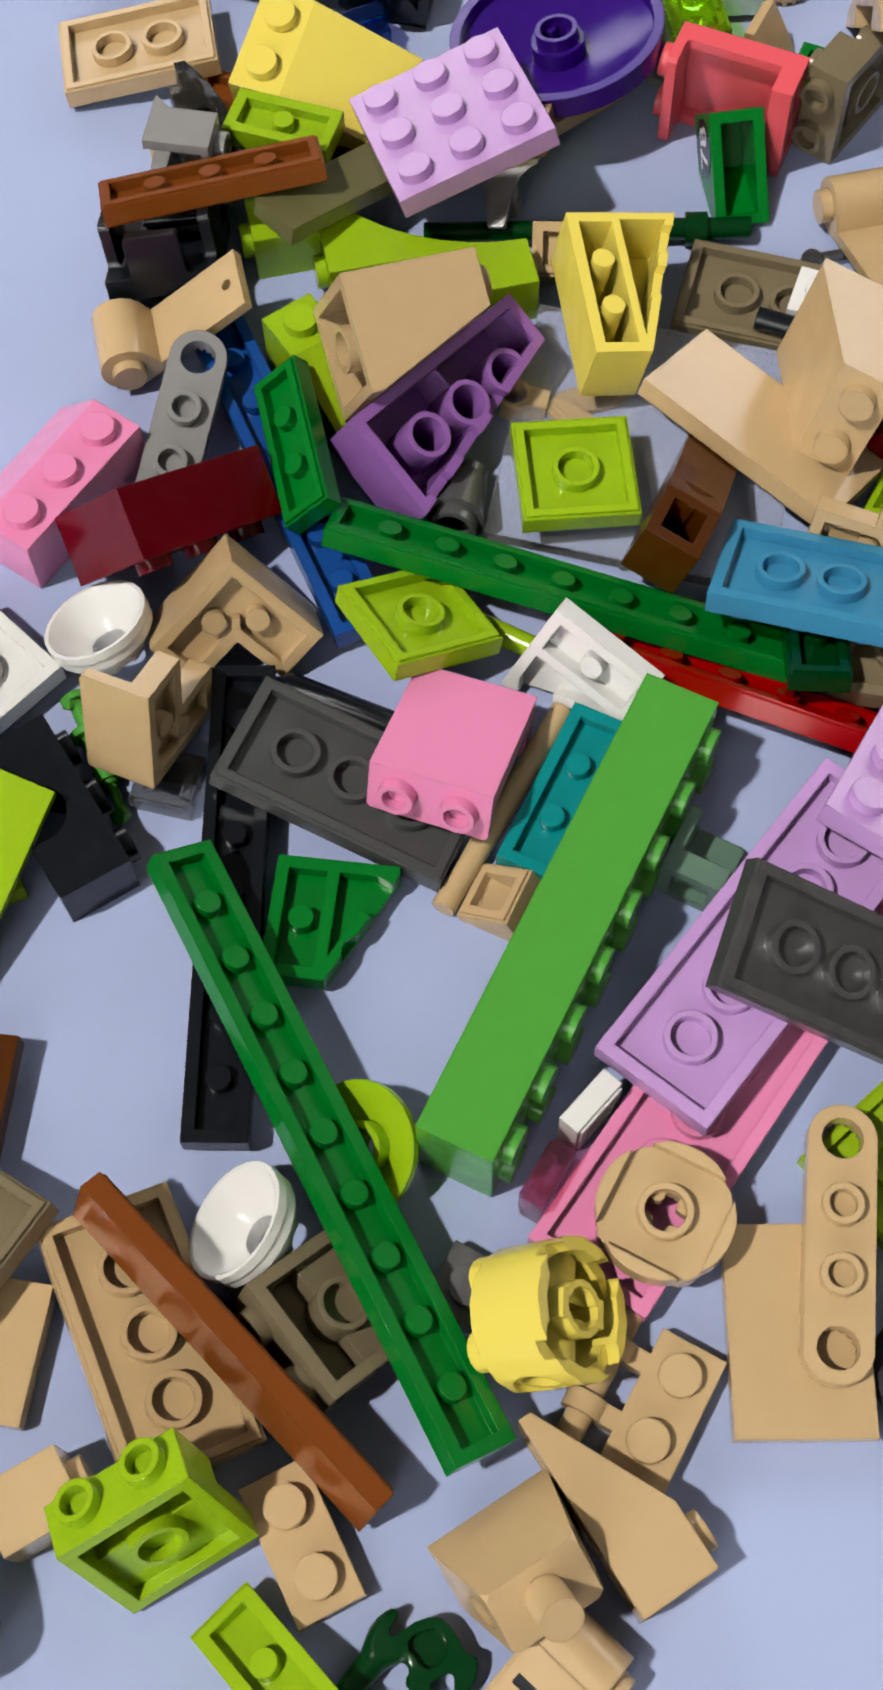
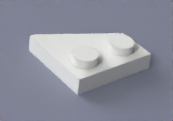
(581, 664)

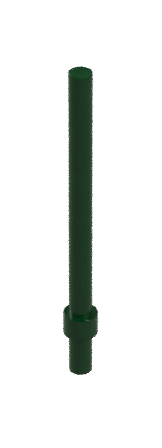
(690, 227)

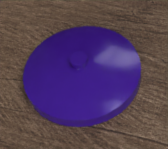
(573, 49)

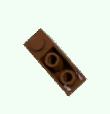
(681, 516)

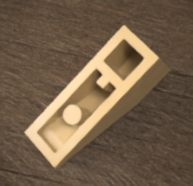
(631, 1527)

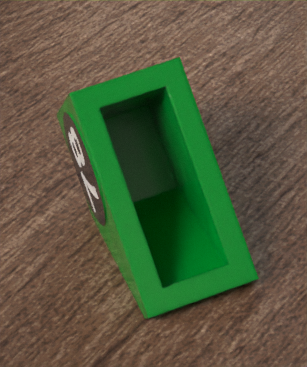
(733, 162)

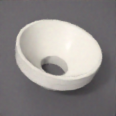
(100, 628)
(234, 1218)

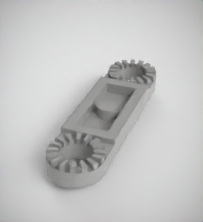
(184, 408)

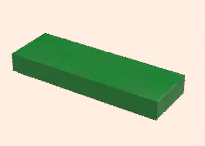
(297, 445)

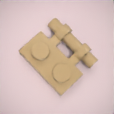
(660, 1411)

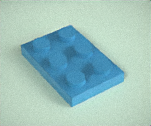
(800, 582)

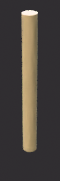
(514, 790)

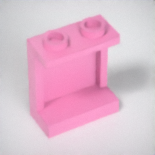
(450, 751)

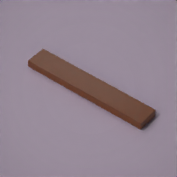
(232, 1352)

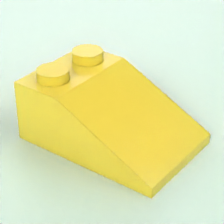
(315, 58)

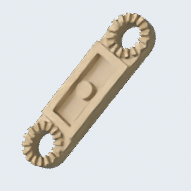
(839, 1246)

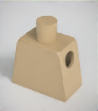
(521, 1566)

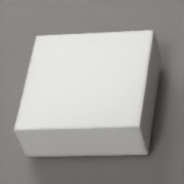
(590, 1110)

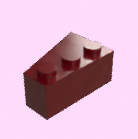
(170, 514)

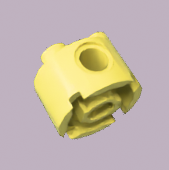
(545, 1315)

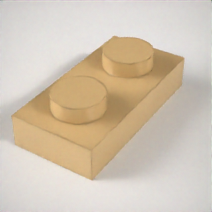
(302, 1545)

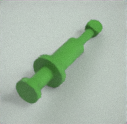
(109, 781)

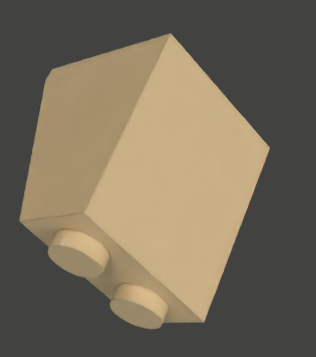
(394, 317)
(835, 367)

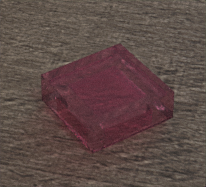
(546, 1180)

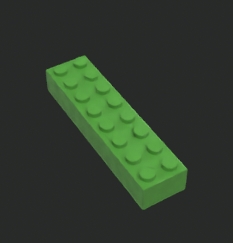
(568, 939)

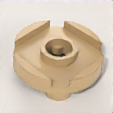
(626, 1229)

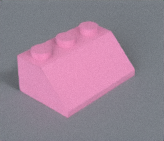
(65, 465)

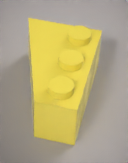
(610, 294)

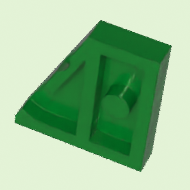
(322, 914)

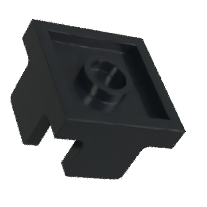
(162, 252)

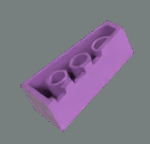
(426, 422)

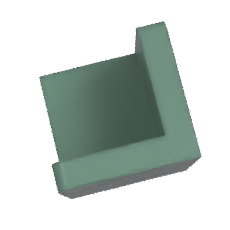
(697, 863)

